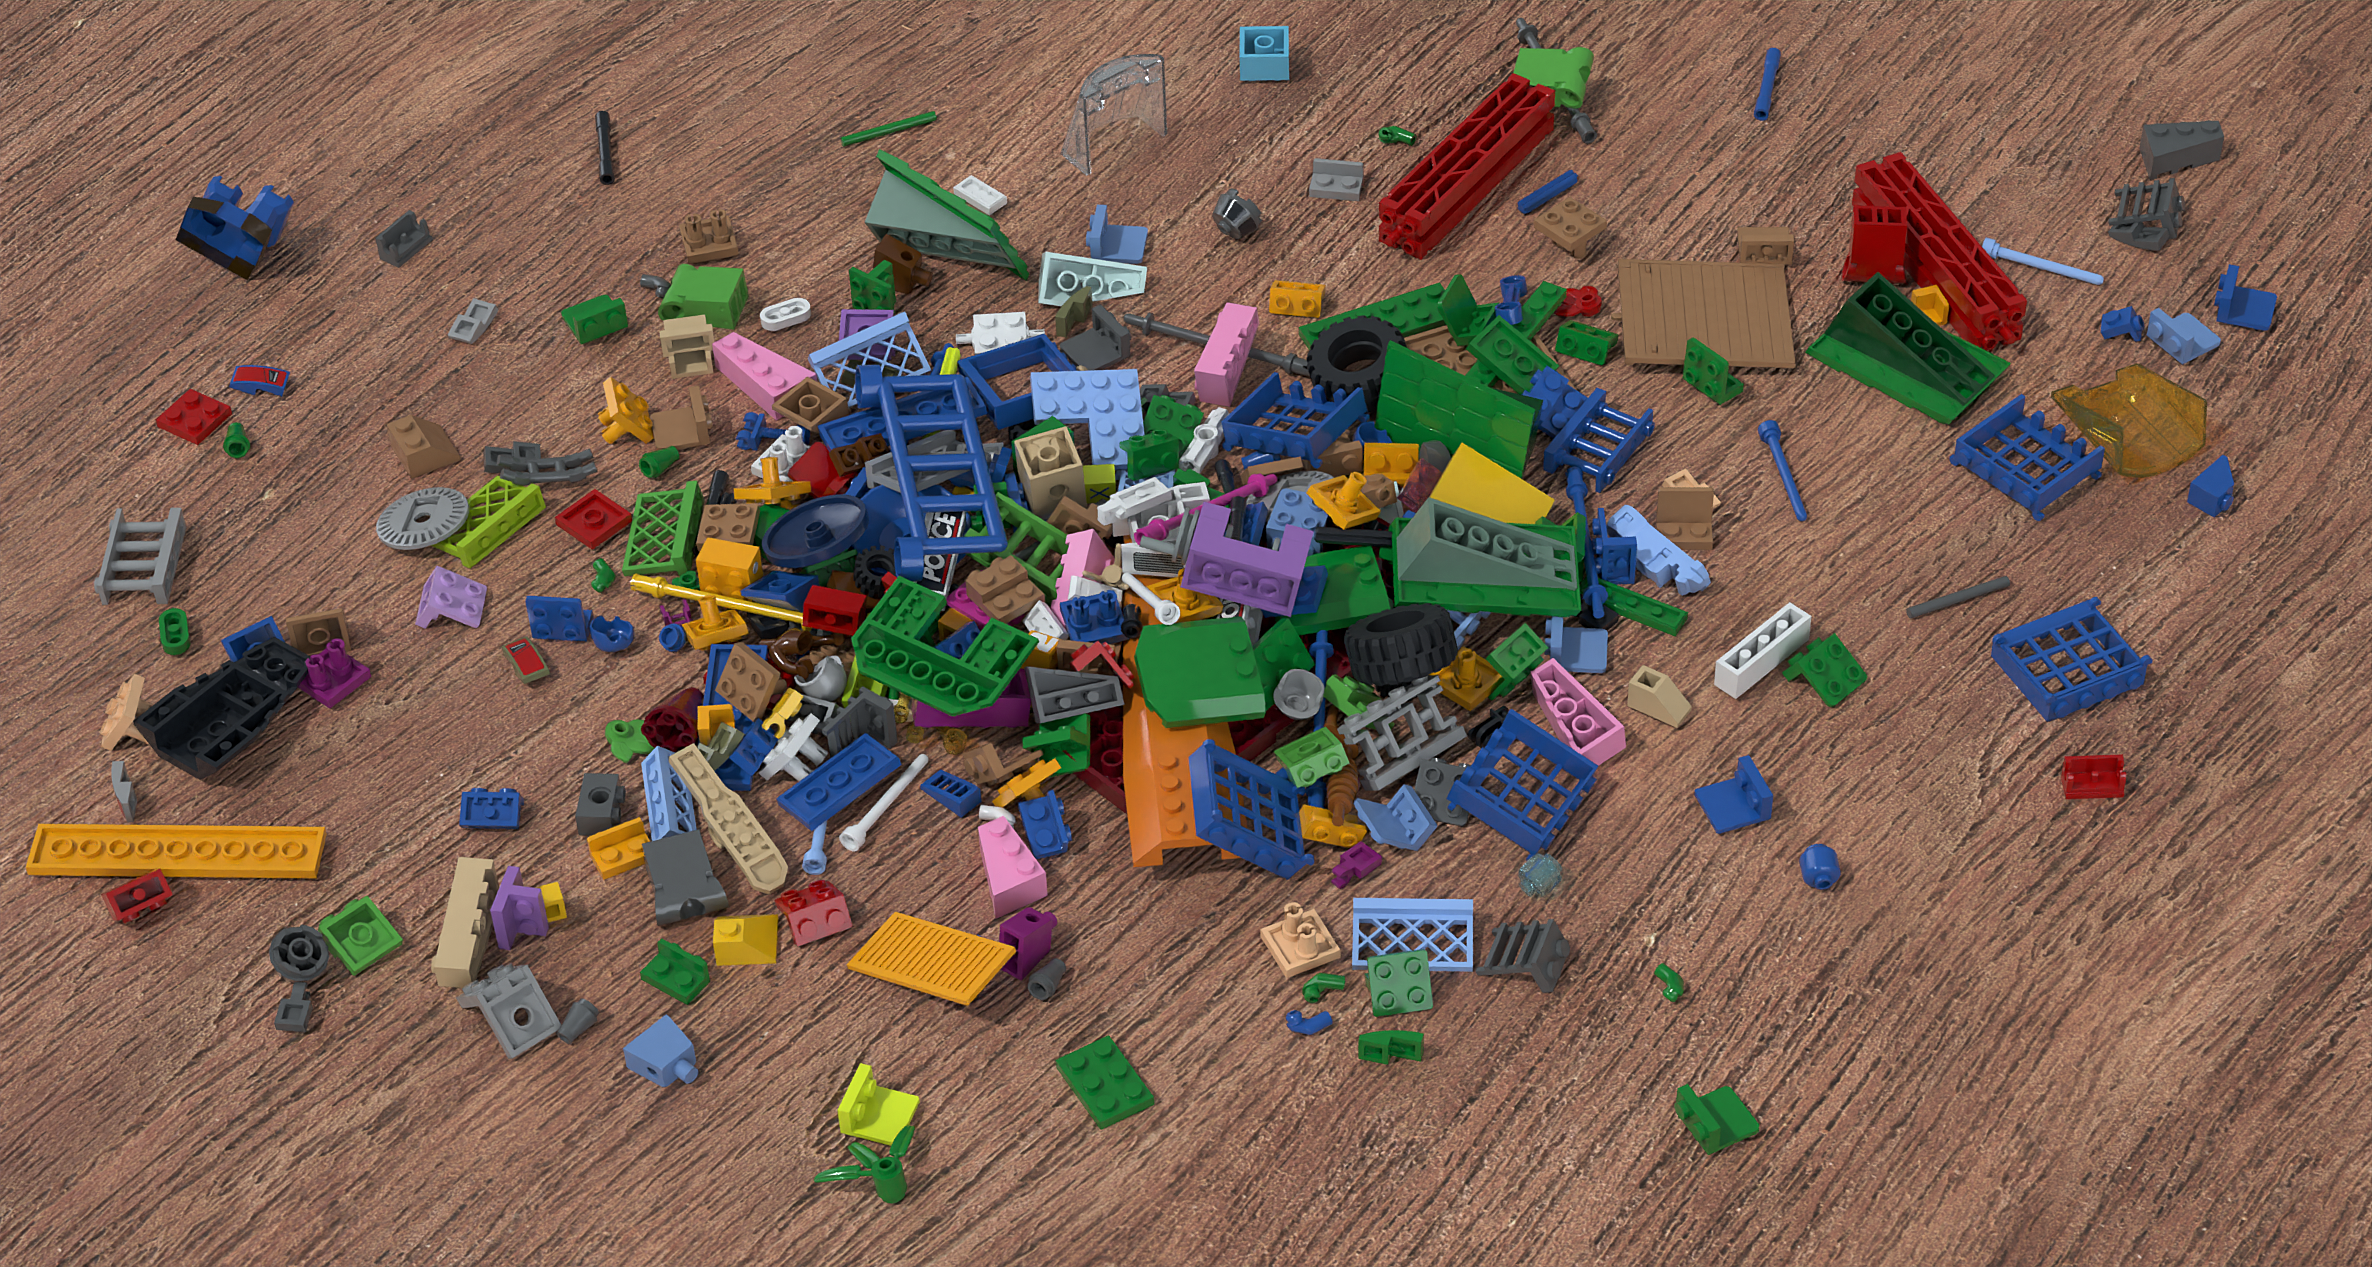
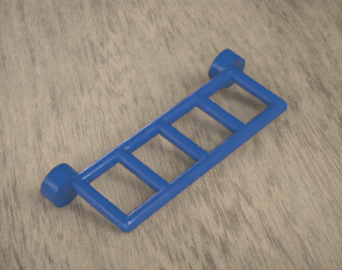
(878, 392)

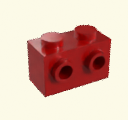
(834, 610)
(136, 895)

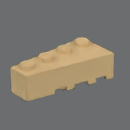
(466, 923)

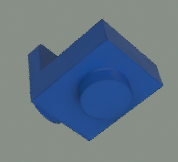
(2122, 322)

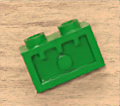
(1585, 342)
(676, 972)

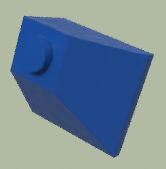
(781, 590)
(250, 637)

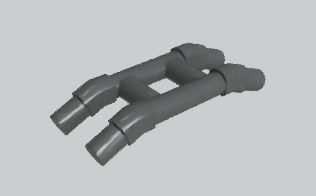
(519, 466)

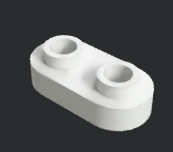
(785, 314)

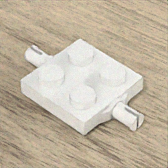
(997, 330)

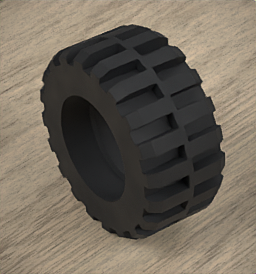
(1349, 343)
(1400, 644)

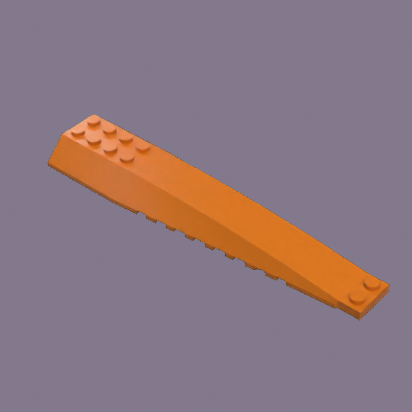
(1158, 762)

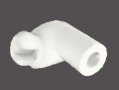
(991, 813)

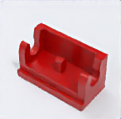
(2093, 776)

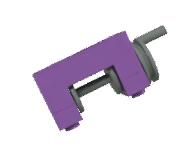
(1236, 568)

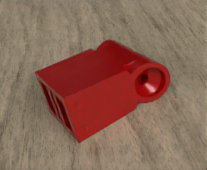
(1876, 244)

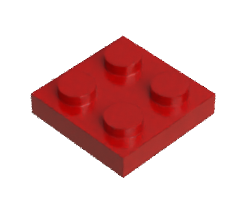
(193, 416)
(593, 519)

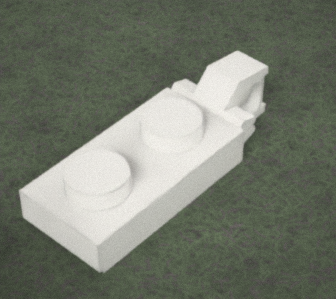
(1133, 500)

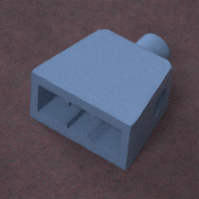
(662, 1054)

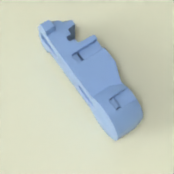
(1656, 554)

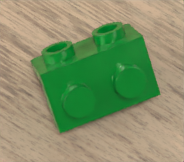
(1151, 454)

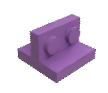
(857, 320)
(517, 910)

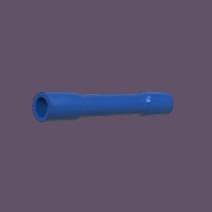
(1764, 100)

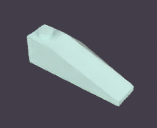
(1066, 274)

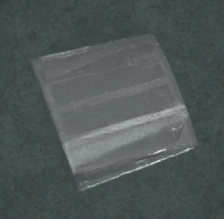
(1115, 92)

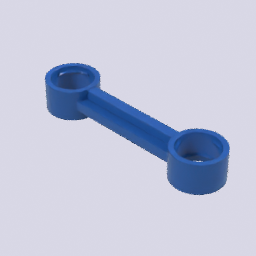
(1511, 289)

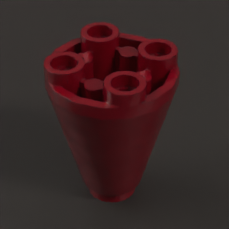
(674, 721)

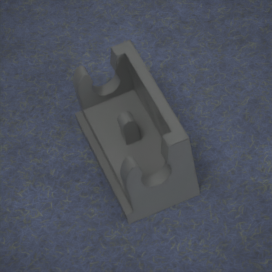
(403, 239)

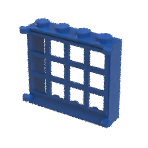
(1241, 432)
(2006, 480)
(2085, 694)
(1518, 727)
(1280, 858)

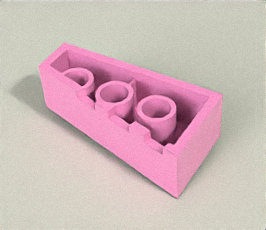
(1226, 354)
(758, 370)
(1086, 553)
(1576, 714)

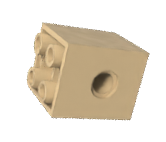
(1049, 471)

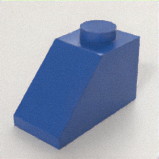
(2213, 488)

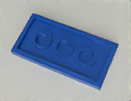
(838, 781)

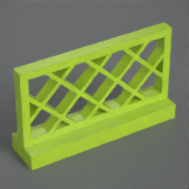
(494, 528)

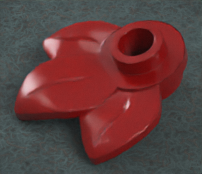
(1580, 301)

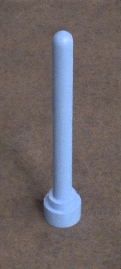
(1994, 251)
(815, 859)

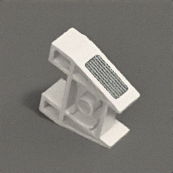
(1150, 562)

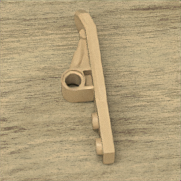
(731, 822)

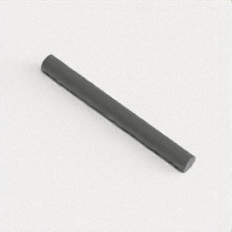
(1957, 597)

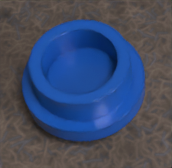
(672, 637)

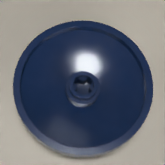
(815, 531)

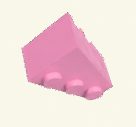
(1010, 868)

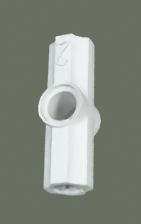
(1205, 442)

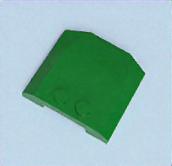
(1350, 592)
(1199, 672)

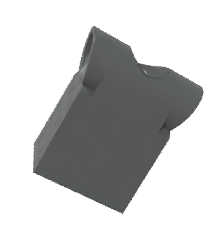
(682, 878)

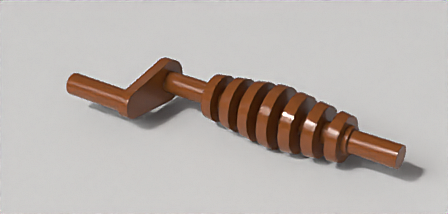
(1344, 784)

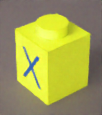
(1099, 482)

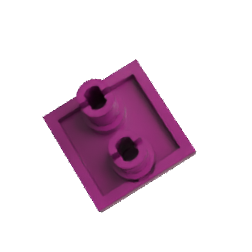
(333, 674)

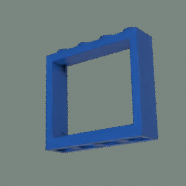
(1005, 360)

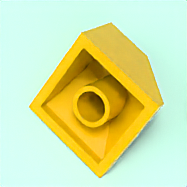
(745, 939)

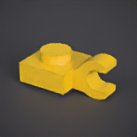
(787, 706)

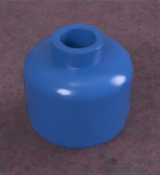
(1819, 866)

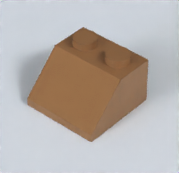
(811, 404)
(420, 445)

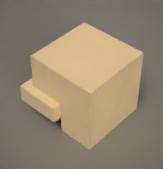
(688, 346)

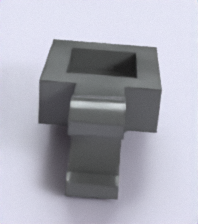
(294, 1012)

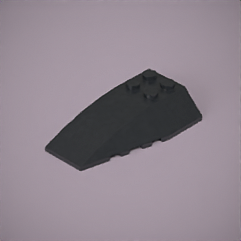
(224, 711)

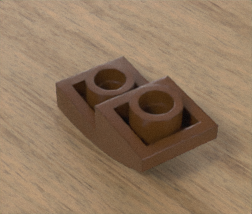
(852, 457)

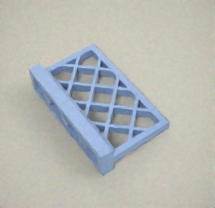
(866, 339)
(1406, 911)

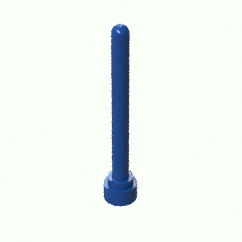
(1770, 434)

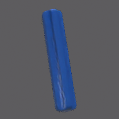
(1547, 192)

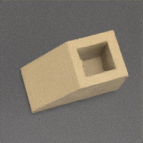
(1657, 697)

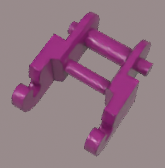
(686, 614)

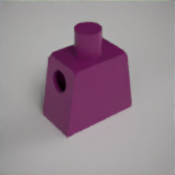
(1031, 936)

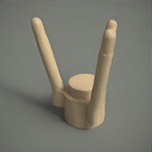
(1111, 574)

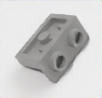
(1337, 179)

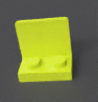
(873, 1110)

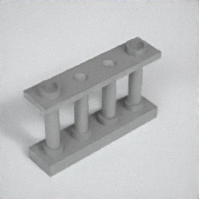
(163, 565)

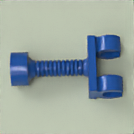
(759, 430)

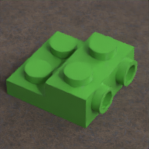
(1350, 696)
(1312, 757)
(359, 935)

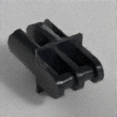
(1483, 731)

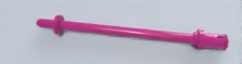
(1159, 529)

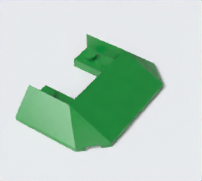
(891, 653)

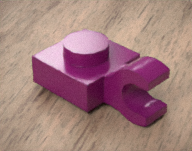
(1356, 861)

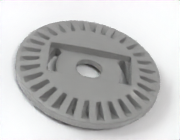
(1296, 481)
(398, 523)

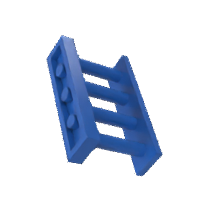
(1584, 422)

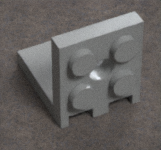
(499, 998)

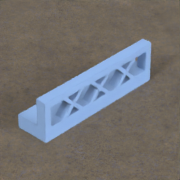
(662, 796)

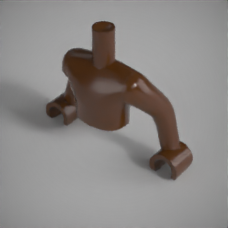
(798, 642)

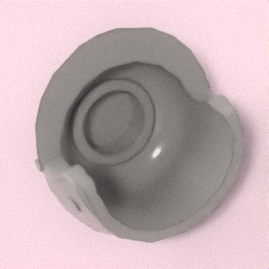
(826, 681)
(1299, 694)

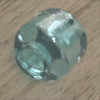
(1539, 875)

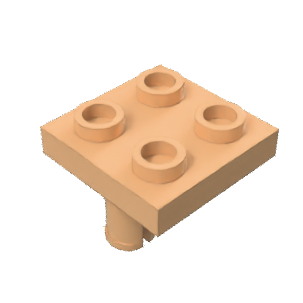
(122, 713)
(1299, 941)

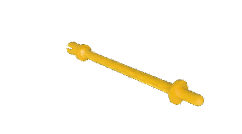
(659, 587)

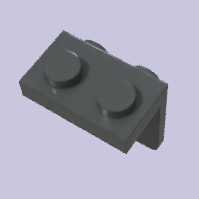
(1100, 346)
(1433, 786)

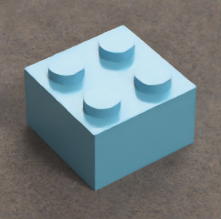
(1264, 53)

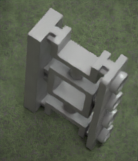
(1414, 749)

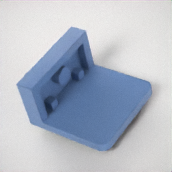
(1115, 242)
(2181, 336)
(1298, 510)
(1576, 647)
(1400, 822)

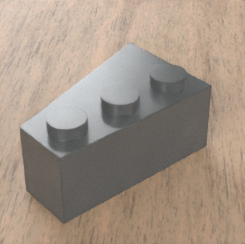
(2179, 145)
(1068, 693)

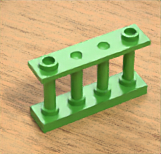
(1038, 529)

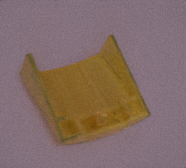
(2139, 420)

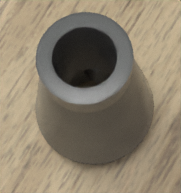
(1046, 980)
(579, 1019)

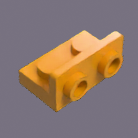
(1296, 298)
(1391, 460)
(1318, 826)
(618, 848)

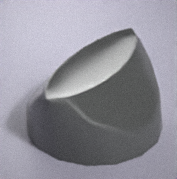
(1435, 454)

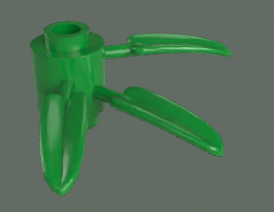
(886, 1172)

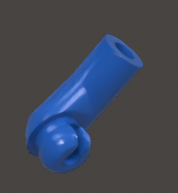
(1305, 1025)

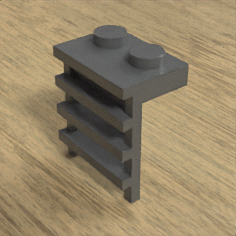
(2164, 205)
(868, 715)
(1540, 954)

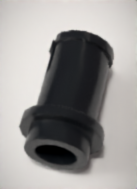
(1132, 624)

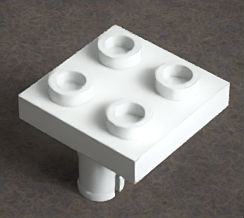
(788, 450)
(794, 740)

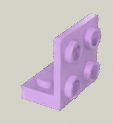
(452, 597)

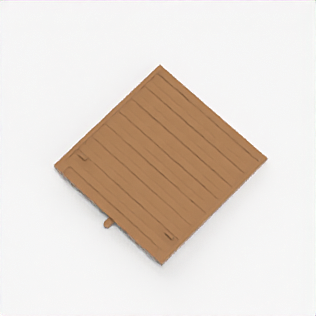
(1724, 305)

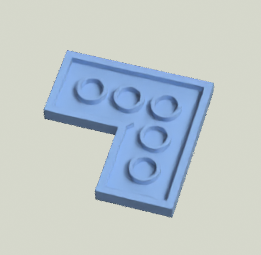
(1097, 397)

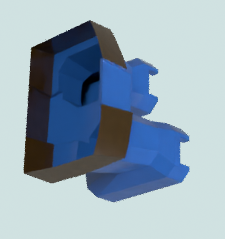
(229, 234)

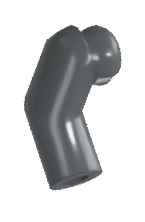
(655, 282)

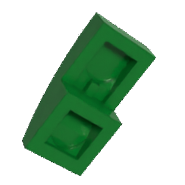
(1382, 1045)

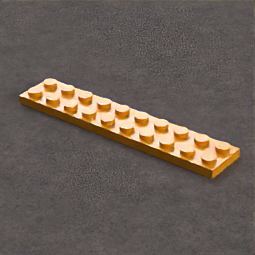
(176, 850)

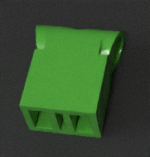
(1557, 70)
(707, 291)

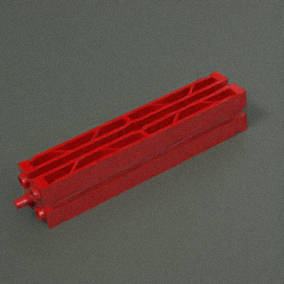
(1466, 166)
(1945, 254)

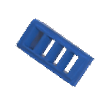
(959, 805)

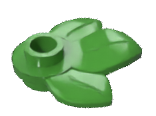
(627, 739)

